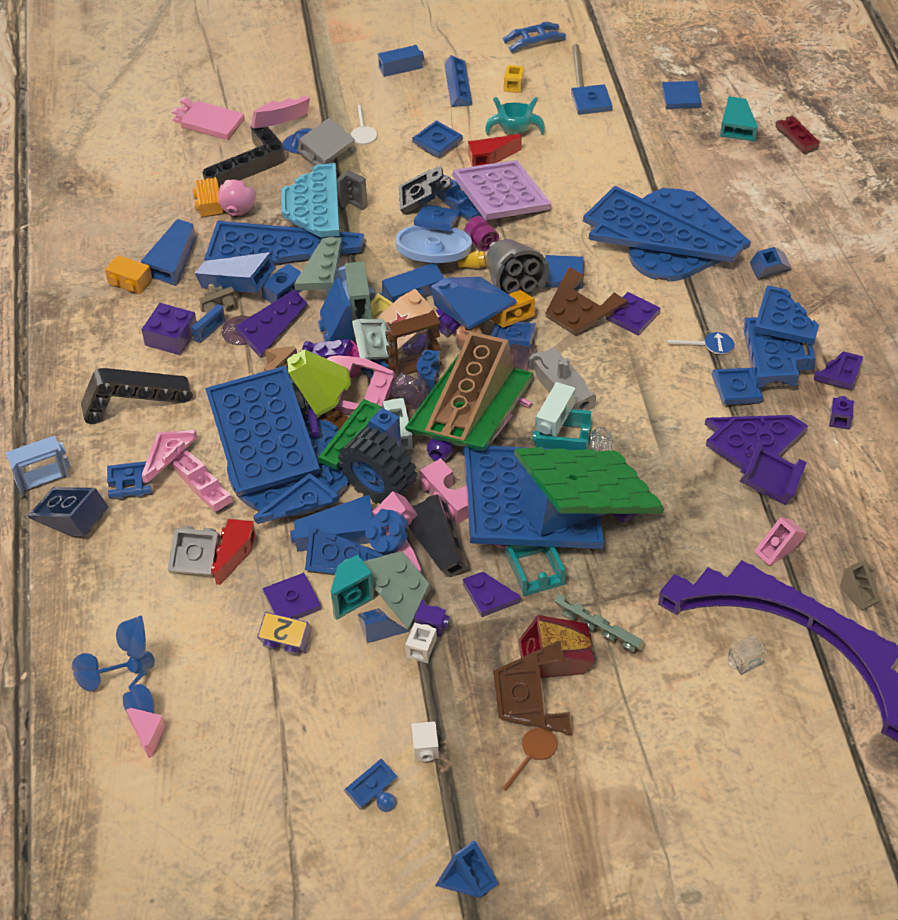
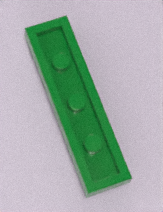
(355, 423)

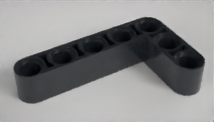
(266, 155)
(131, 384)

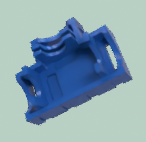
(776, 357)

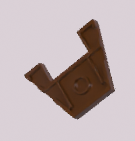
(576, 311)
(521, 690)

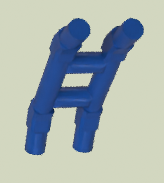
(527, 40)

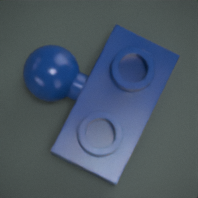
(371, 785)

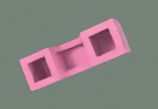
(436, 480)

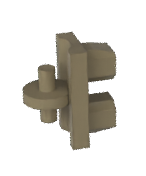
(217, 296)

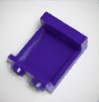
(771, 473)

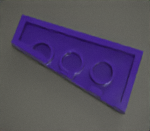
(267, 324)

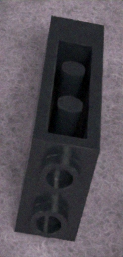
(438, 535)

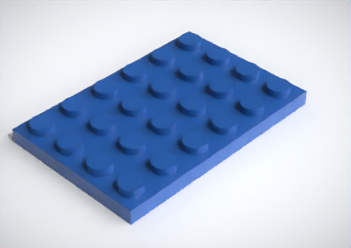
(262, 430)

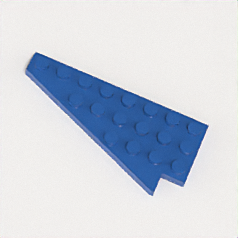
(638, 223)

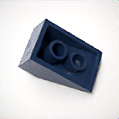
(70, 509)

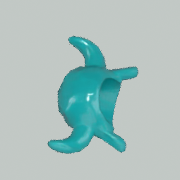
(515, 117)

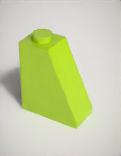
(318, 380)

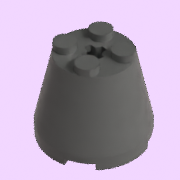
(516, 267)

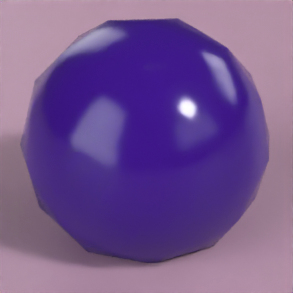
(439, 449)

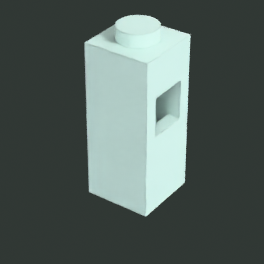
(398, 408)
(556, 409)

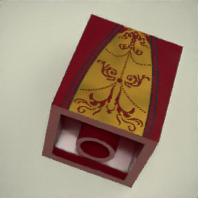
(575, 643)

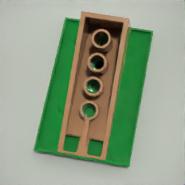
(472, 395)

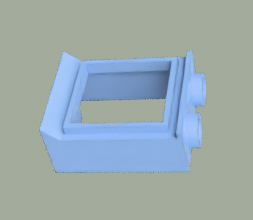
(34, 453)

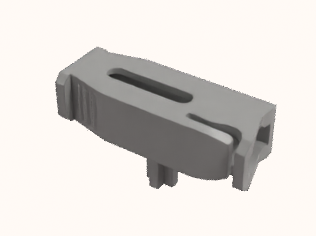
(558, 369)

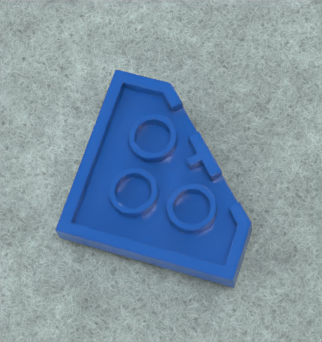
(784, 317)

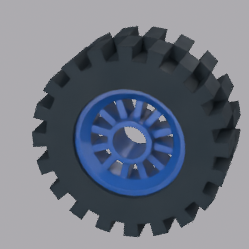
(377, 465)

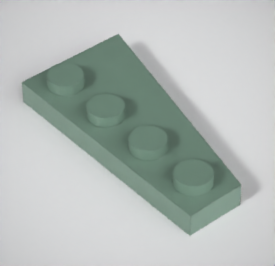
(322, 266)
(610, 632)

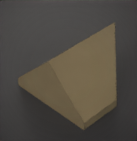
(860, 584)

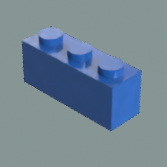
(418, 279)

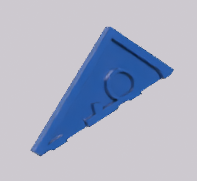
(301, 497)

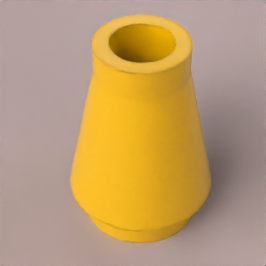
(473, 260)

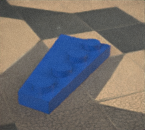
(328, 550)

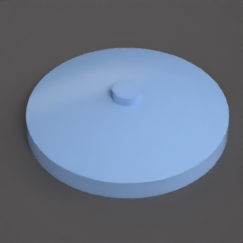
(433, 244)

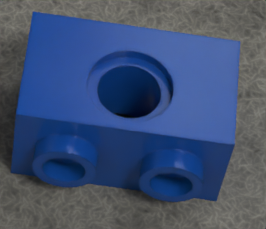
(280, 283)

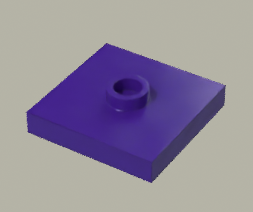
(292, 597)

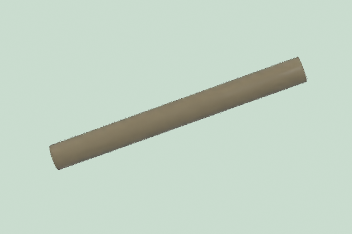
(578, 68)

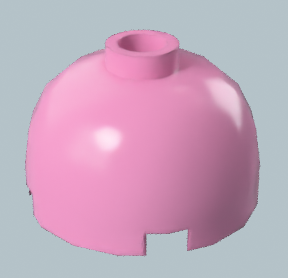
(236, 197)

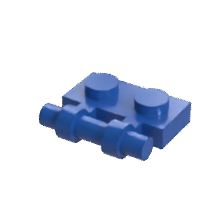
(127, 474)

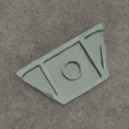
(399, 584)

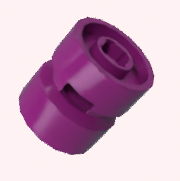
(481, 232)

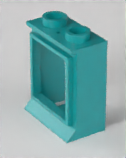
(576, 418)
(544, 582)

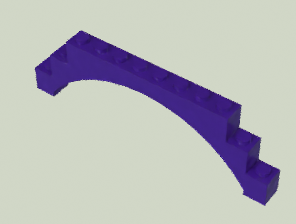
(753, 589)

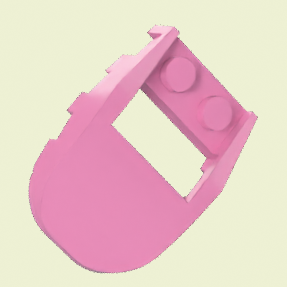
(379, 386)

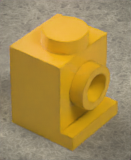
(513, 78)

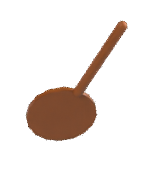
(538, 745)

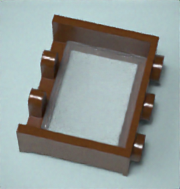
(409, 340)

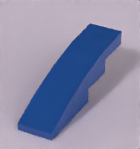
(457, 199)

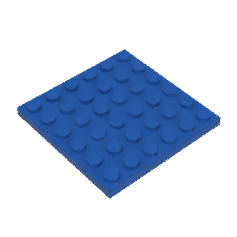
(493, 498)

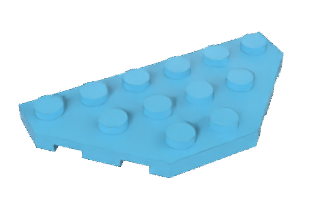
(313, 201)

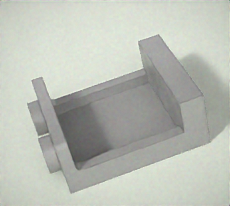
(325, 142)

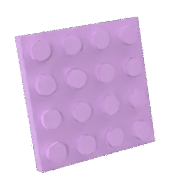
(501, 189)

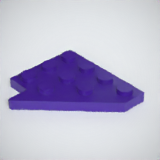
(736, 435)

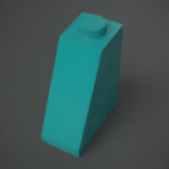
(738, 120)

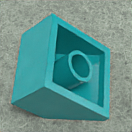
(351, 587)

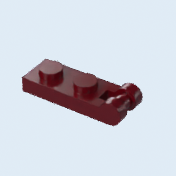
(797, 134)

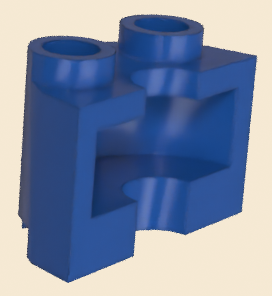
(428, 367)

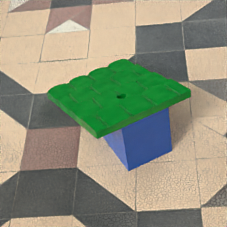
(579, 485)

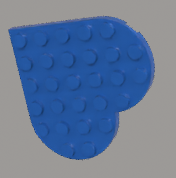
(695, 209)

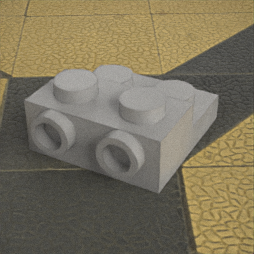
(193, 551)

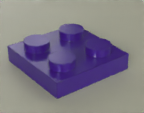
(636, 315)

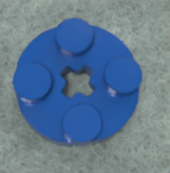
(377, 531)

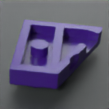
(841, 371)
(489, 594)

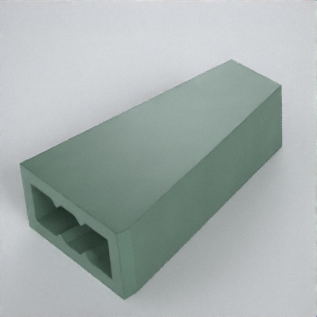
(358, 290)

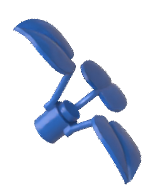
(130, 638)

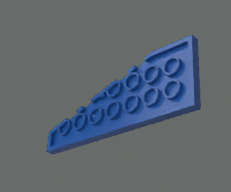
(282, 242)

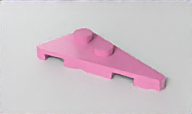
(165, 449)

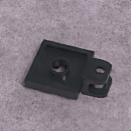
(422, 189)

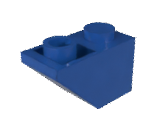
(769, 262)

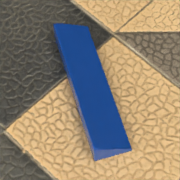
(457, 82)

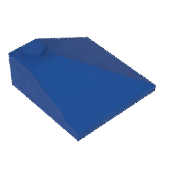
(470, 299)

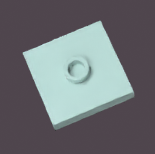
(371, 338)

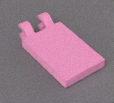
(208, 118)

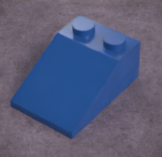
(336, 315)

